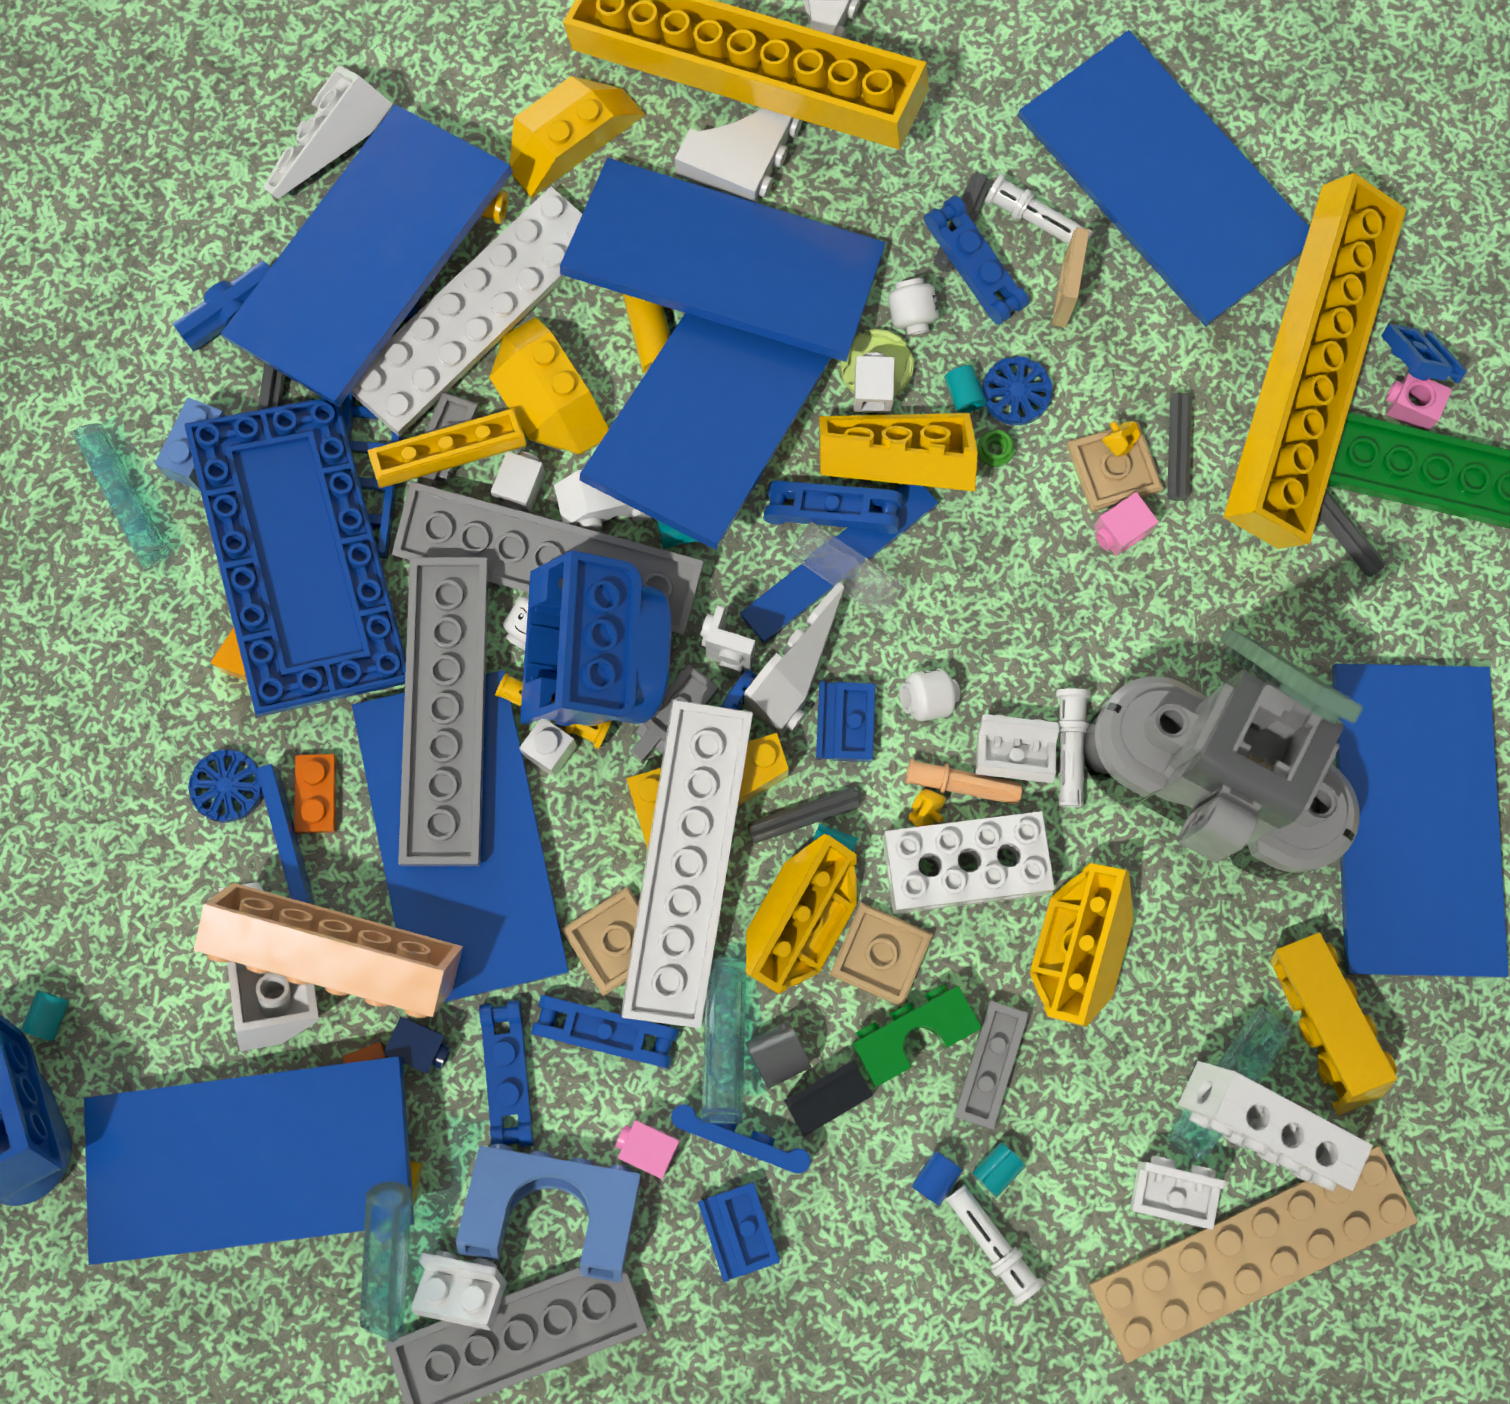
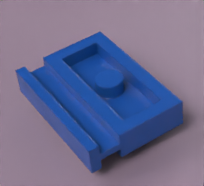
(1423, 354)
(845, 721)
(738, 1232)

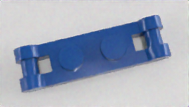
(975, 260)
(833, 506)
(604, 1032)
(506, 1074)
(757, 1146)

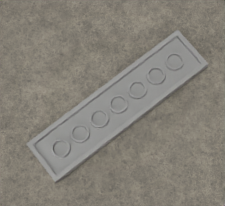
(518, 542)
(444, 712)

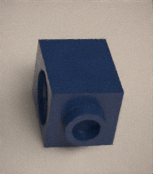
(418, 1046)

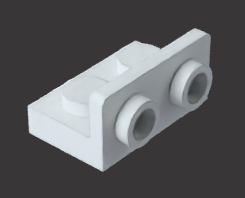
(459, 1290)

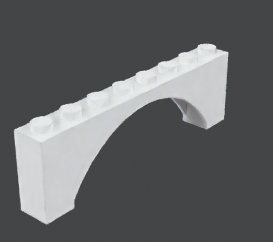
(744, 153)

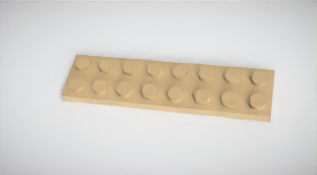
(1248, 1257)

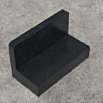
(828, 1098)

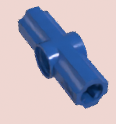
(219, 307)

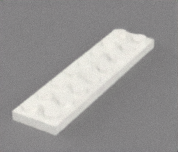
(469, 314)
(686, 864)

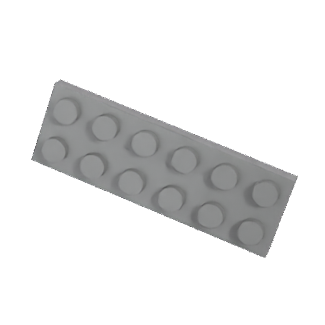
(530, 1336)

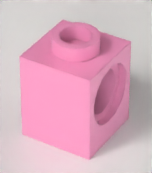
(1429, 393)
(1124, 525)
(646, 1148)

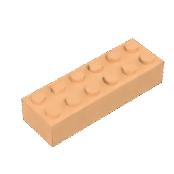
(328, 949)

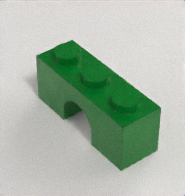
(944, 1014)

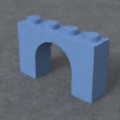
(507, 1176)

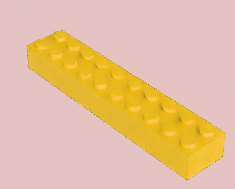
(758, 62)
(1315, 363)

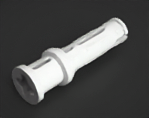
(1026, 200)
(1072, 732)
(1011, 1258)

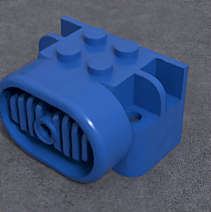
(594, 643)
(32, 1128)

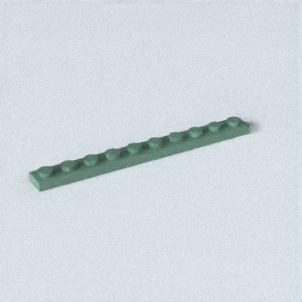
(1291, 679)

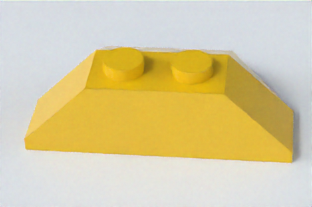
(566, 130)
(546, 390)
(802, 915)
(1083, 944)

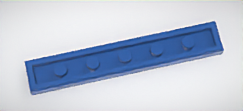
(804, 587)

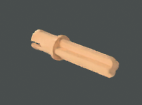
(963, 782)

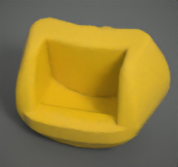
(1122, 437)
(927, 808)

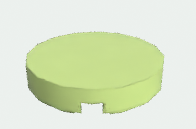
(881, 342)

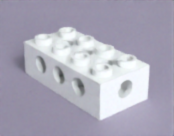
(979, 838)
(1274, 1127)

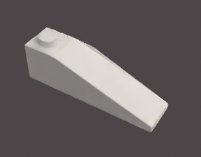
(345, 116)
(785, 681)
(267, 1005)

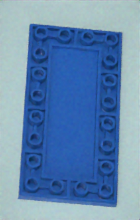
(1167, 177)
(367, 254)
(724, 259)
(703, 426)
(296, 555)
(1427, 847)
(493, 910)
(242, 1159)

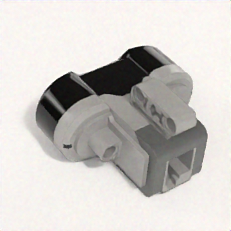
(1232, 768)

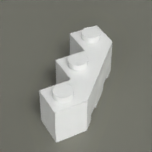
(589, 507)

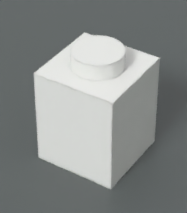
(873, 383)
(518, 481)
(548, 747)

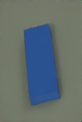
(284, 834)

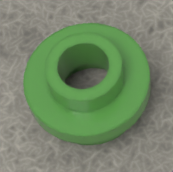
(995, 437)

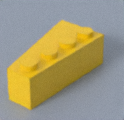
(901, 449)
(763, 769)
(1334, 1023)

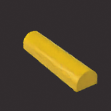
(648, 328)
(446, 448)

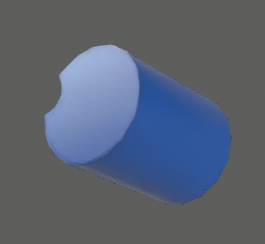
(937, 1178)

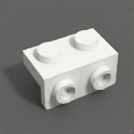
(729, 649)
(1017, 748)
(1176, 1193)

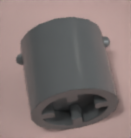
(778, 1054)

